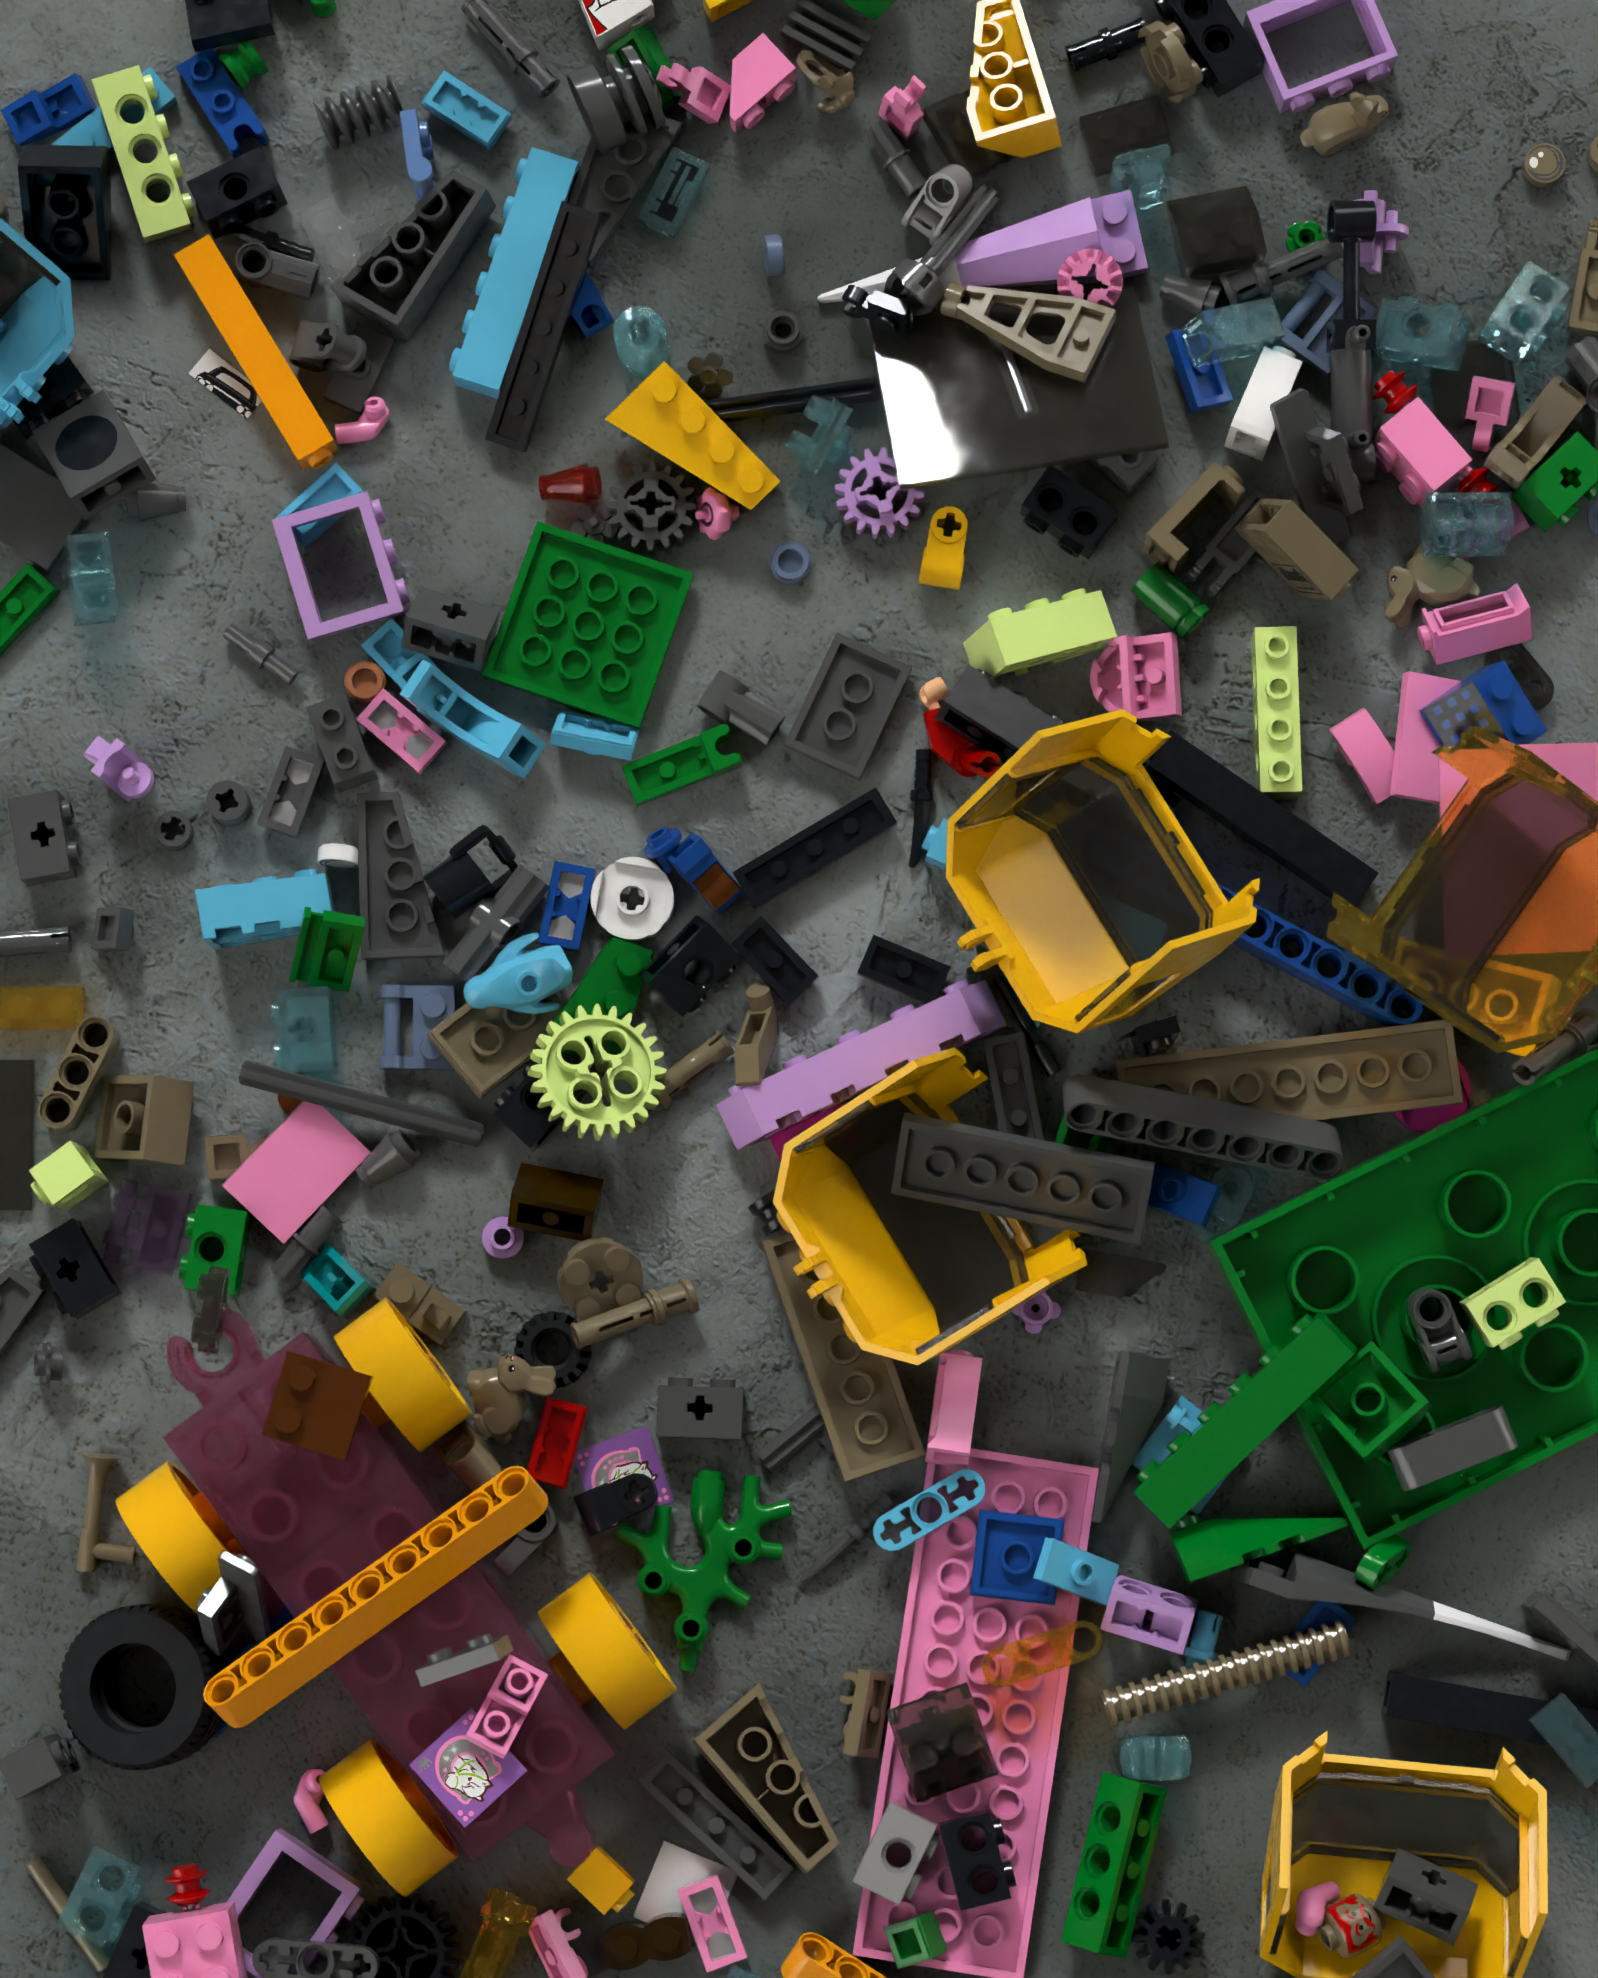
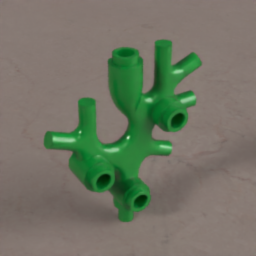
(708, 1580)

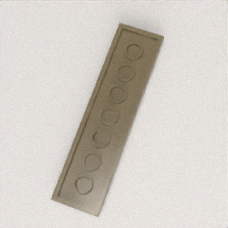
(1318, 1074)

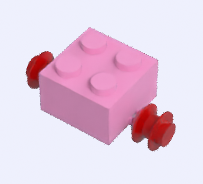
(1420, 448)
(197, 1938)

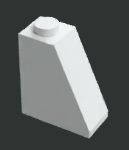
(1253, 420)

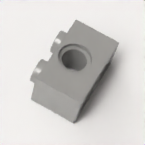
(877, 1873)

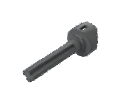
(922, 277)

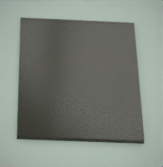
(960, 414)

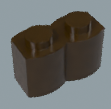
(635, 1942)

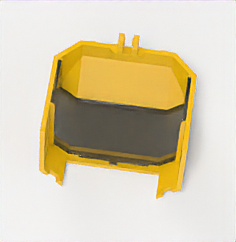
(1086, 877)
(897, 1266)
(1349, 1816)

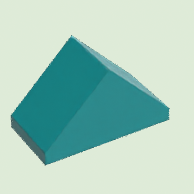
(337, 1281)

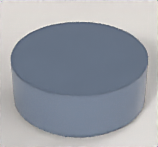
(773, 255)
(790, 563)

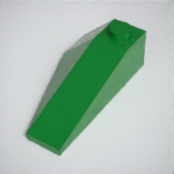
(1224, 1543)

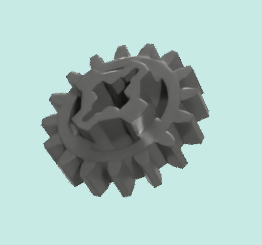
(668, 507)

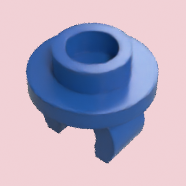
(661, 844)

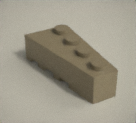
(764, 1773)

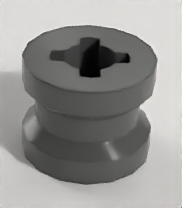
(235, 808)

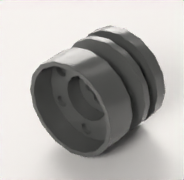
(616, 98)

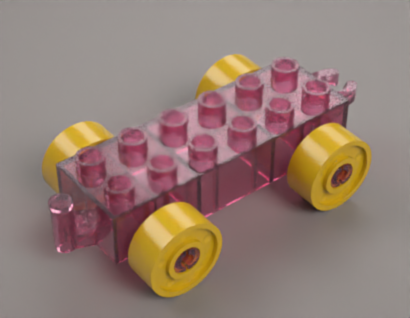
(325, 1520)

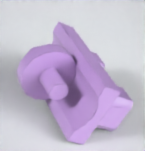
(1386, 232)
(120, 768)

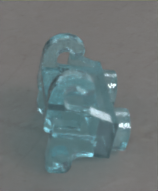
(1146, 172)

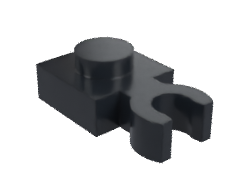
(885, 312)

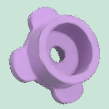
(1033, 1320)

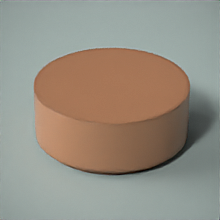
(364, 681)

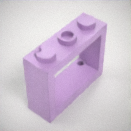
(1284, 12)
(383, 553)
(345, 1906)

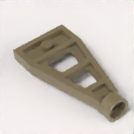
(1076, 345)

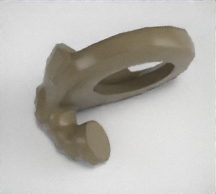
(835, 82)

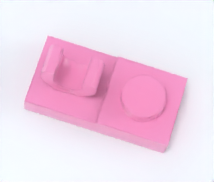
(553, 1945)

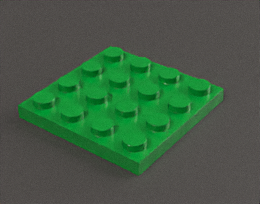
(588, 625)

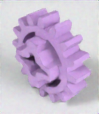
(864, 499)

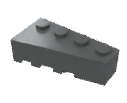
(416, 259)

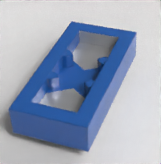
(567, 906)

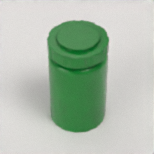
(1170, 600)

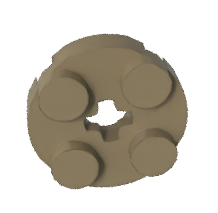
(1169, 61)
(579, 1269)

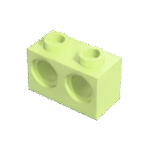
(67, 1177)
(1508, 1293)

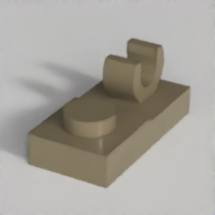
(420, 1303)
(866, 1720)

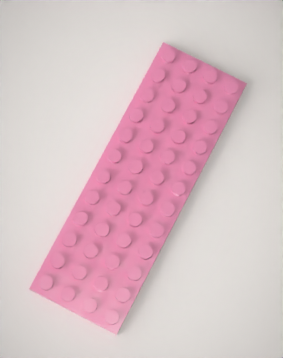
(944, 1647)

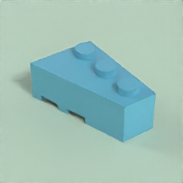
(261, 909)

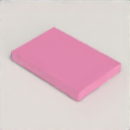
(1414, 766)
(296, 1169)

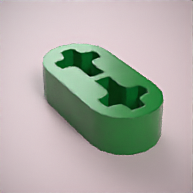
(1383, 1561)

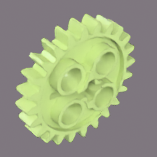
(633, 1065)

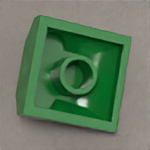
(1370, 1403)

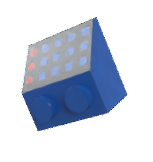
(1488, 701)

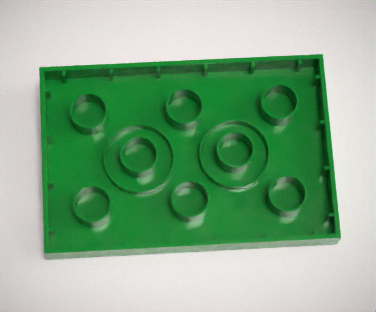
(1449, 1218)

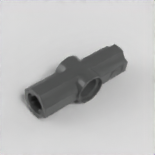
(496, 923)

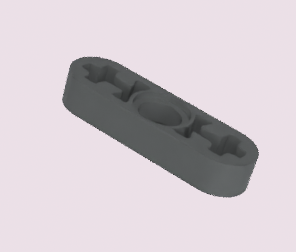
(284, 1948)

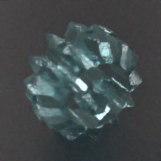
(1155, 1757)

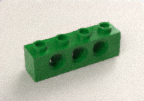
(1114, 1865)

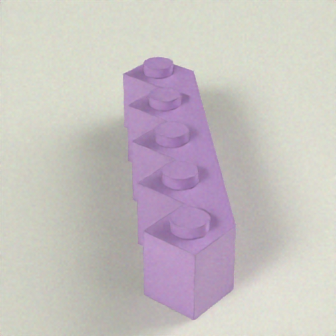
(859, 1062)

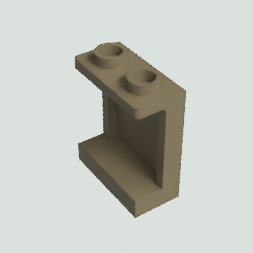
(1215, 483)

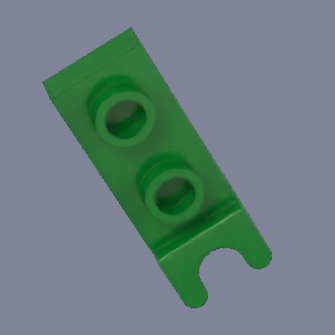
(680, 766)

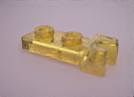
(496, 1941)

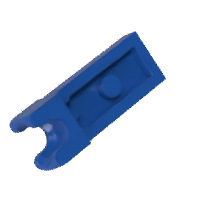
(221, 101)

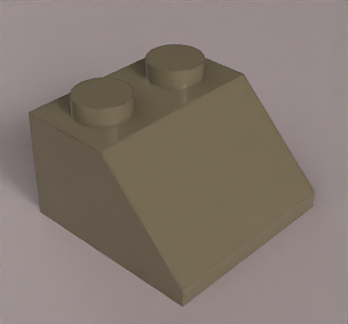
(144, 1119)

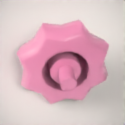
(715, 513)

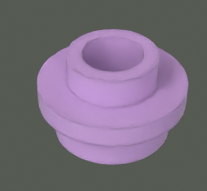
(502, 1251)

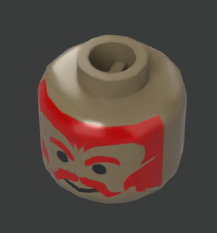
(1352, 1926)

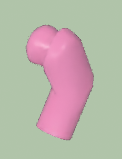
(307, 1800)
(1311, 1906)

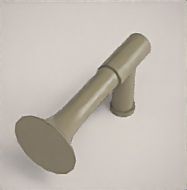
(89, 1545)

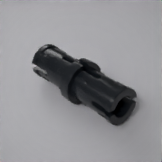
(1105, 44)

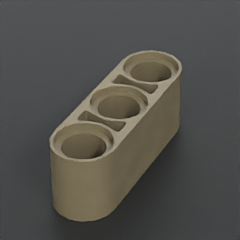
(79, 1052)

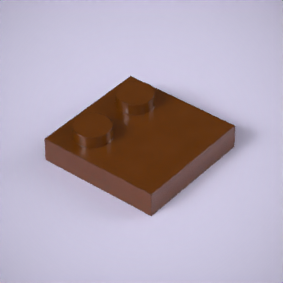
(317, 1405)

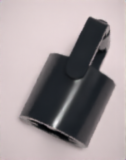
(460, 881)

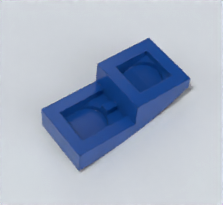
(49, 112)

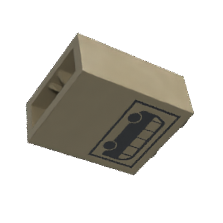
(1297, 549)

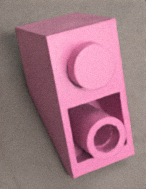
(758, 79)

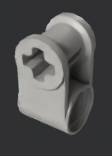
(934, 206)

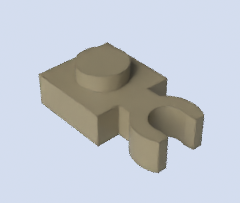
(227, 1153)

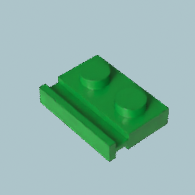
(327, 949)

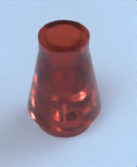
(573, 484)

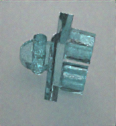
(814, 450)

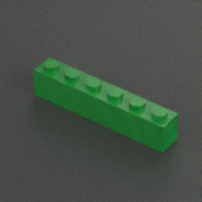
(1244, 1419)

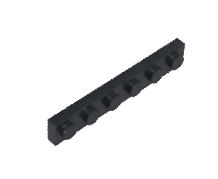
(544, 326)

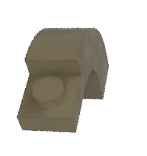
(1536, 432)

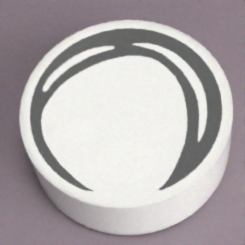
(338, 856)

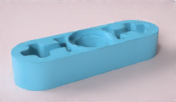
(951, 1485)

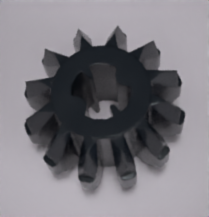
(1162, 1950)

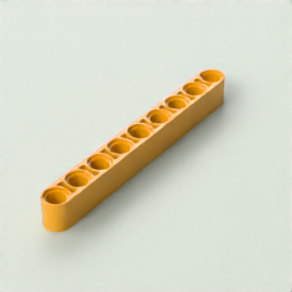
(375, 1597)

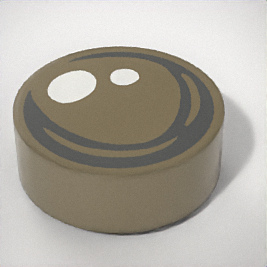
(1543, 165)

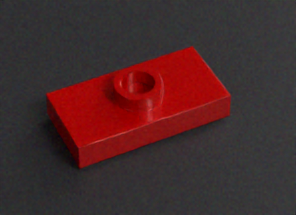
(556, 1442)

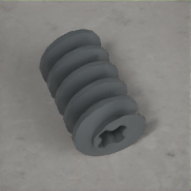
(360, 113)

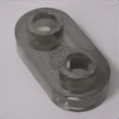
(1525, 671)
(214, 1291)

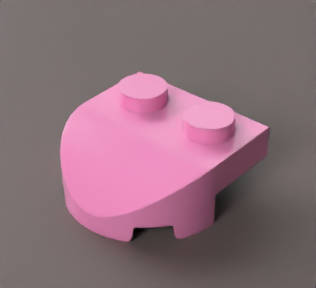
(1139, 676)

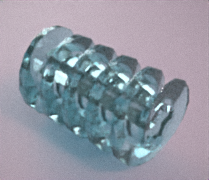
(640, 340)

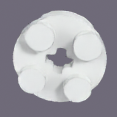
(618, 880)

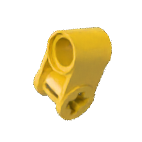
(944, 555)

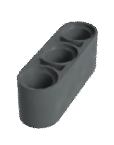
(1452, 1448)

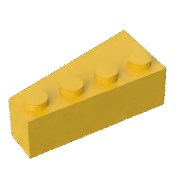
(687, 431)

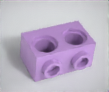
(1149, 1614)

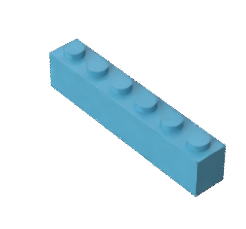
(516, 261)

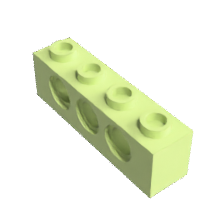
(114, 94)
(1276, 712)

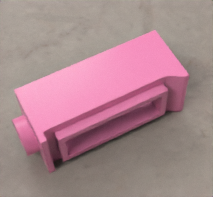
(1476, 626)
(954, 1408)

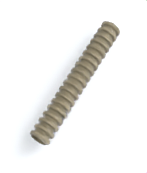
(1226, 1673)

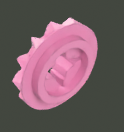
(1079, 265)

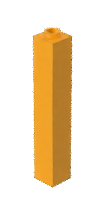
(256, 353)

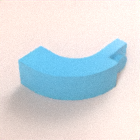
(472, 721)

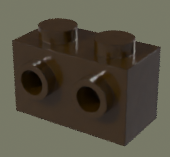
(555, 1202)

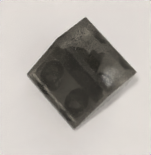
(942, 1742)

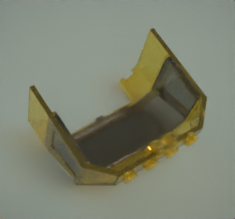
(1495, 904)

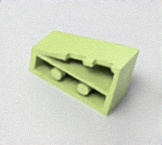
(1041, 633)

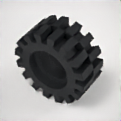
(546, 1324)

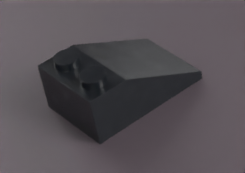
(68, 207)

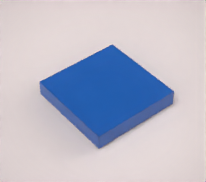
(1008, 1556)

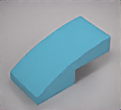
(386, 651)

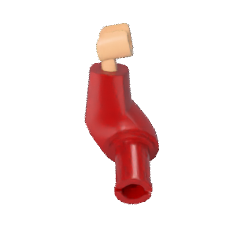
(947, 744)

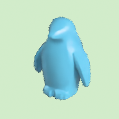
(521, 978)

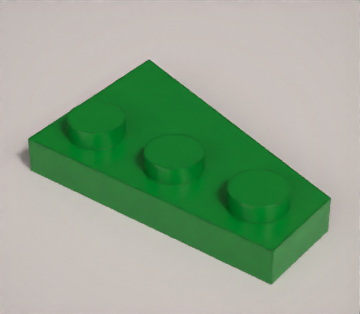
(610, 983)

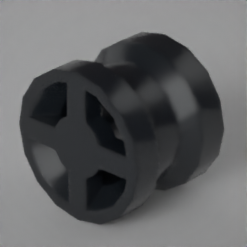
(767, 1213)

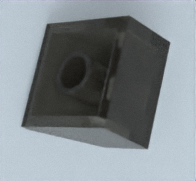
(1216, 232)

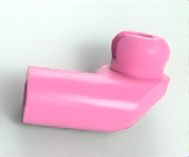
(368, 425)

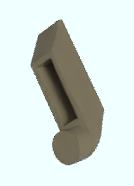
(756, 1036)

